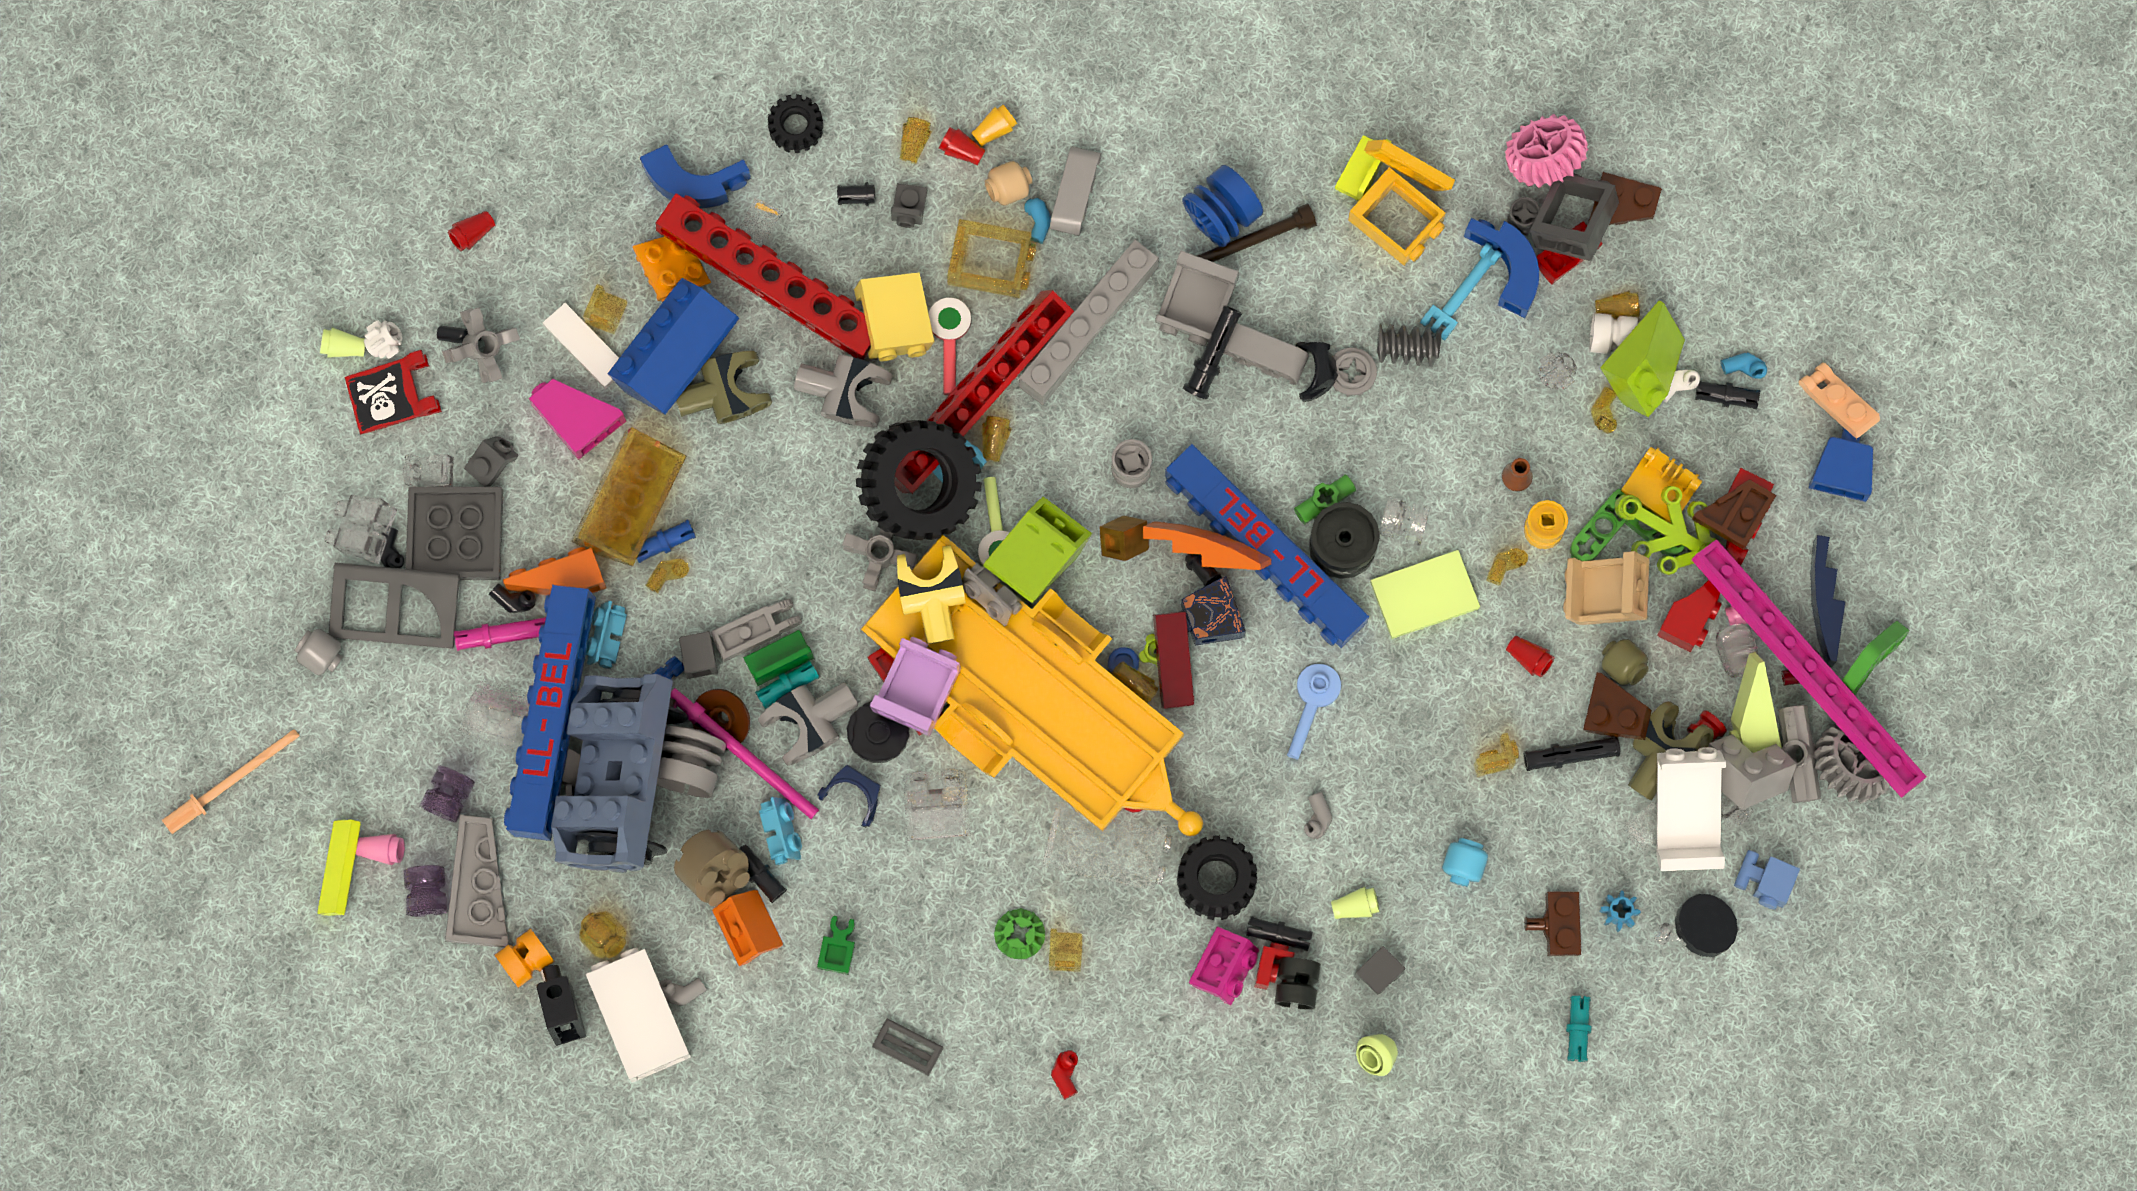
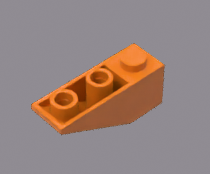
(575, 570)

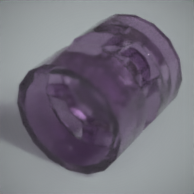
(439, 802)
(425, 886)

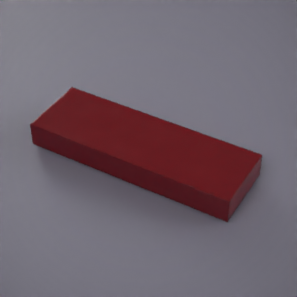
(1173, 659)

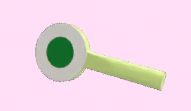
(997, 535)

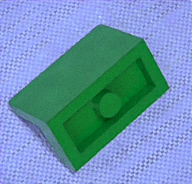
(778, 657)

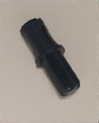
(762, 876)

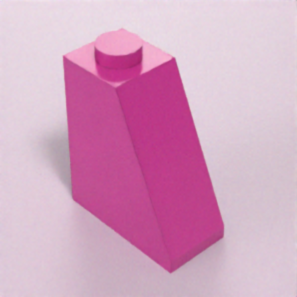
(575, 416)

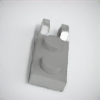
(753, 630)

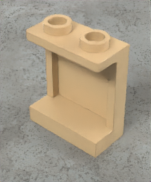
(1607, 589)

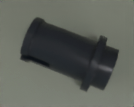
(856, 194)
(1206, 574)

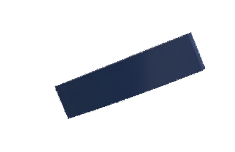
(1827, 611)

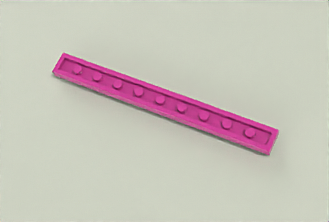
(1809, 668)

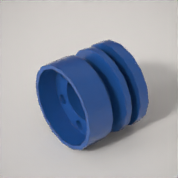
(1223, 205)

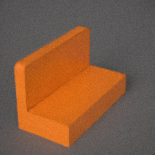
(747, 926)

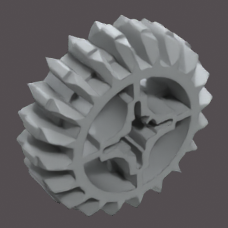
(1847, 768)

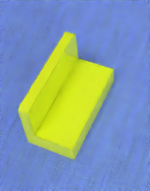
(1359, 172)

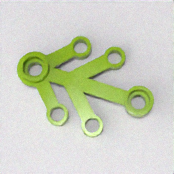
(1674, 533)

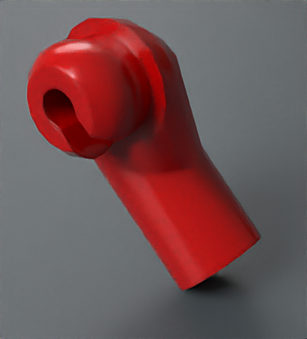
(1063, 1071)

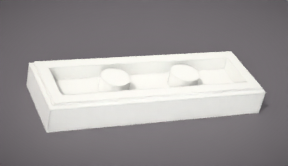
(582, 343)

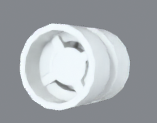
(1609, 332)

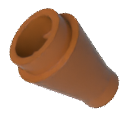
(1514, 480)

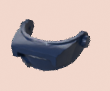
(868, 786)

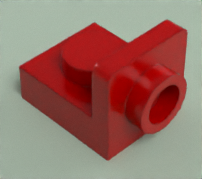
(1267, 969)

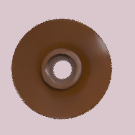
(719, 701)

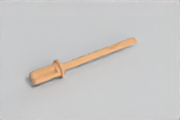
(194, 806)

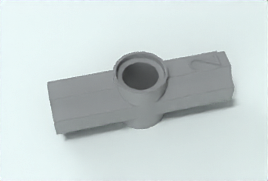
(1797, 733)

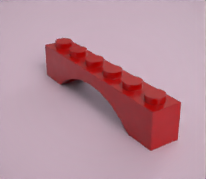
(1689, 615)

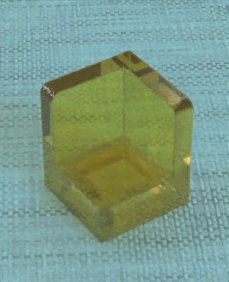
(604, 310)
(1065, 951)

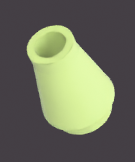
(341, 344)
(1356, 904)

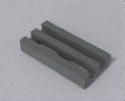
(896, 1055)

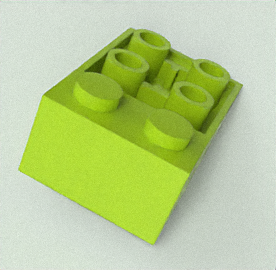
(1038, 549)

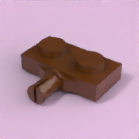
(1559, 924)

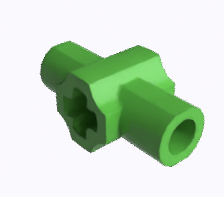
(1337, 490)

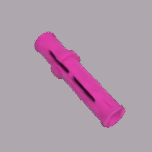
(498, 634)

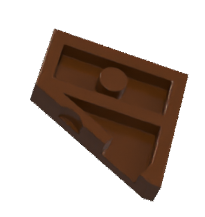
(1636, 199)
(1737, 513)

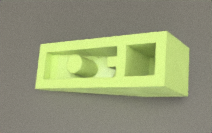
(1753, 712)

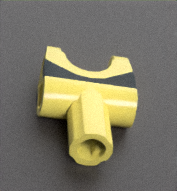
(932, 596)

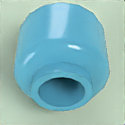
(1465, 862)

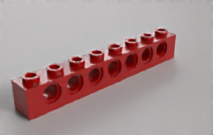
(685, 209)
(988, 380)

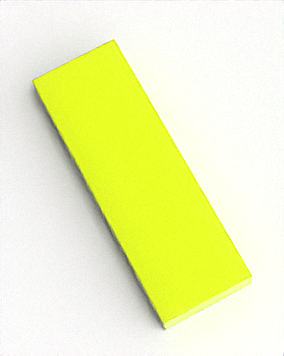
(339, 867)

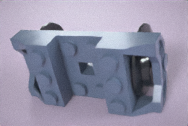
(615, 773)

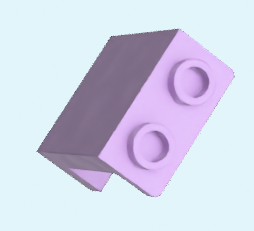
(917, 686)

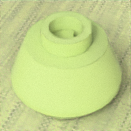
(1376, 1054)

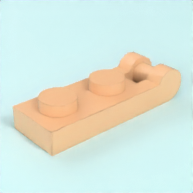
(1839, 401)

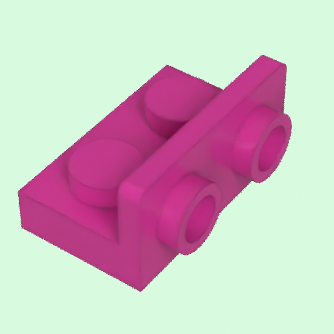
(1224, 965)

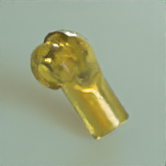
(1601, 412)
(1505, 562)
(666, 571)

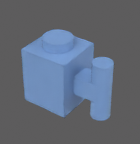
(1773, 881)

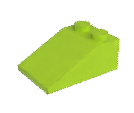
(1646, 361)

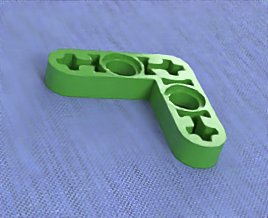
(1596, 548)
(1874, 654)

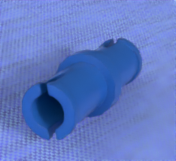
(665, 540)

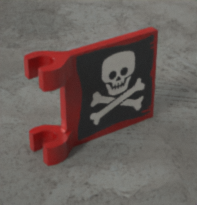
(388, 394)

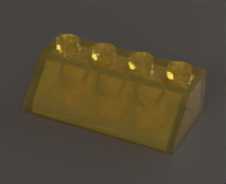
(629, 497)

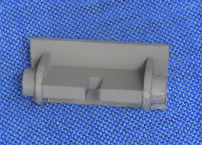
(979, 585)

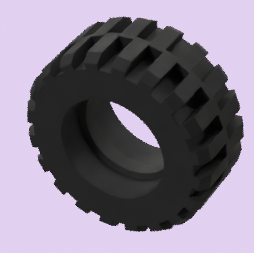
(957, 486)

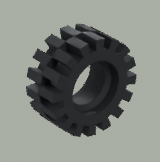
(790, 107)

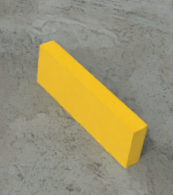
(1409, 165)

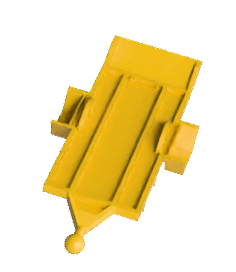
(1044, 702)

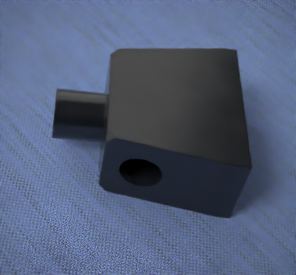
(562, 1009)

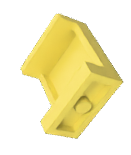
(895, 316)

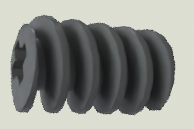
(1408, 345)

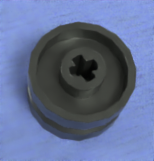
(1341, 558)

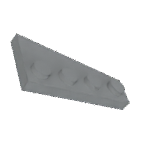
(475, 896)

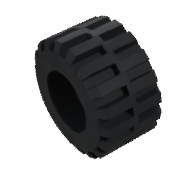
(1217, 904)

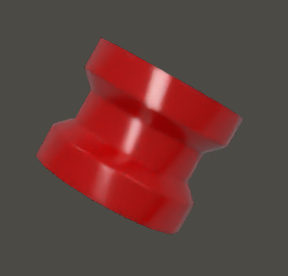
(1711, 721)

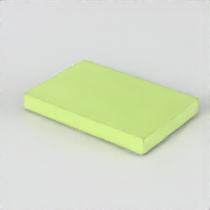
(1425, 594)

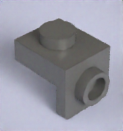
(490, 460)

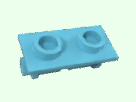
(607, 622)
(786, 843)

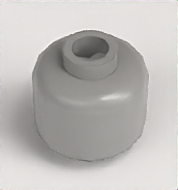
(318, 651)

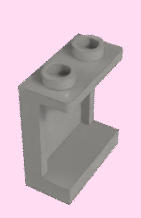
(1196, 297)

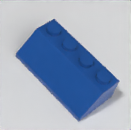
(673, 346)

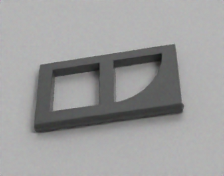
(438, 587)

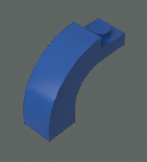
(706, 190)
(1519, 259)

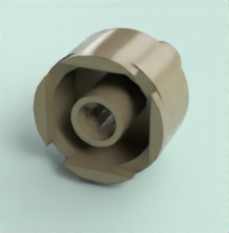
(712, 866)

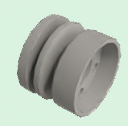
(689, 755)

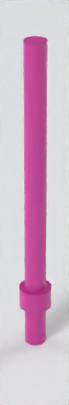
(696, 714)

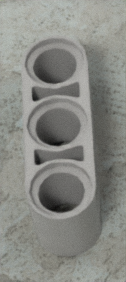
(1075, 190)
(1267, 353)

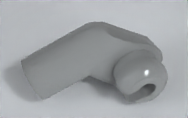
(1321, 817)
(680, 994)

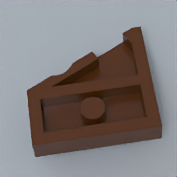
(1615, 711)

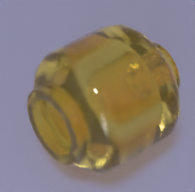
(602, 934)

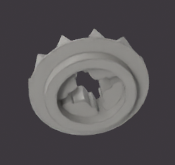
(1364, 364)

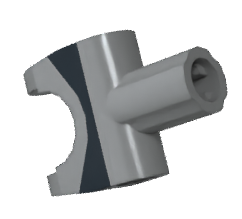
(840, 388)
(812, 717)

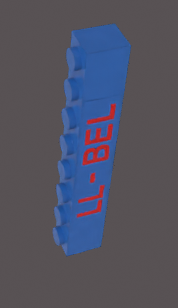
(1291, 568)
(555, 686)

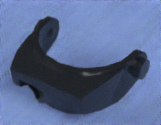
(1325, 370)

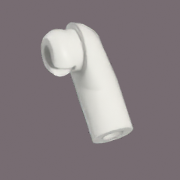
(1683, 381)

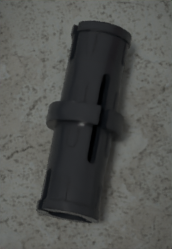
(1727, 394)
(1279, 933)

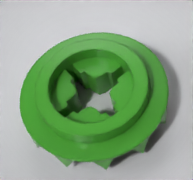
(1014, 947)

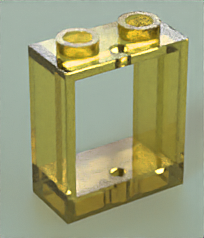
(958, 278)

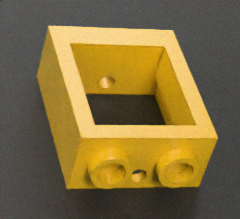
(1392, 181)

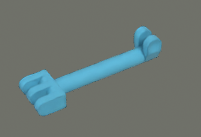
(1443, 317)

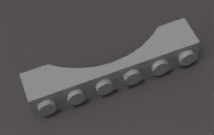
(1086, 322)

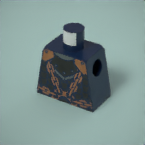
(1213, 614)

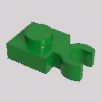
(837, 952)

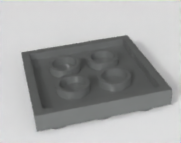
(455, 531)

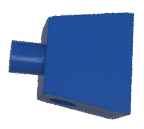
(1845, 468)

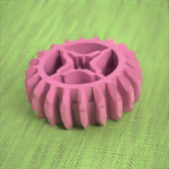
(1546, 150)

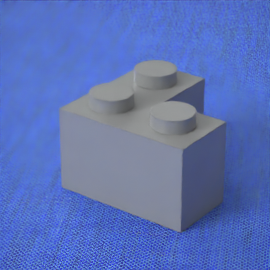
(1753, 776)

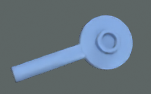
(1317, 687)

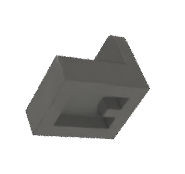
(908, 205)

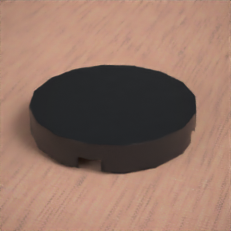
(874, 740)
(1706, 925)

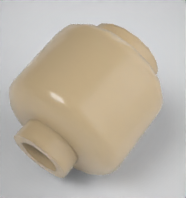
(1008, 183)

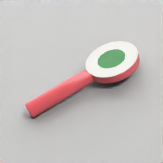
(949, 321)

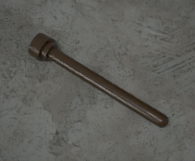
(1301, 218)

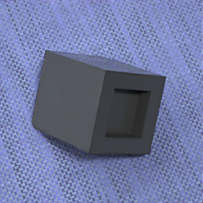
(698, 655)
(1380, 970)

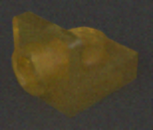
(1494, 762)

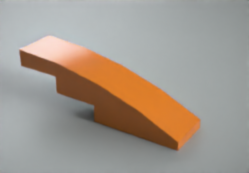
(1214, 548)

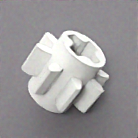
(383, 339)

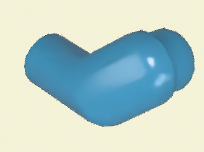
(1041, 217)
(1745, 363)

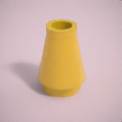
(994, 125)

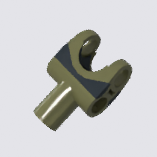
(720, 389)
(1660, 739)

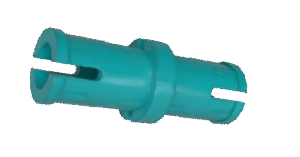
(786, 683)
(1578, 1028)

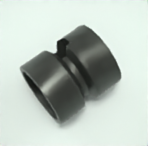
(1293, 992)

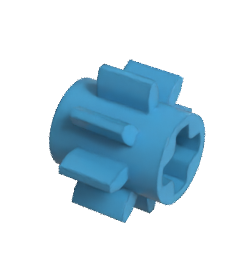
(1627, 905)

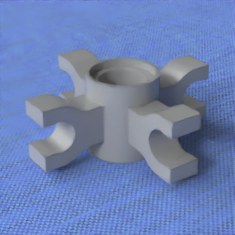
(488, 368)
(865, 547)

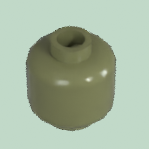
(1624, 662)

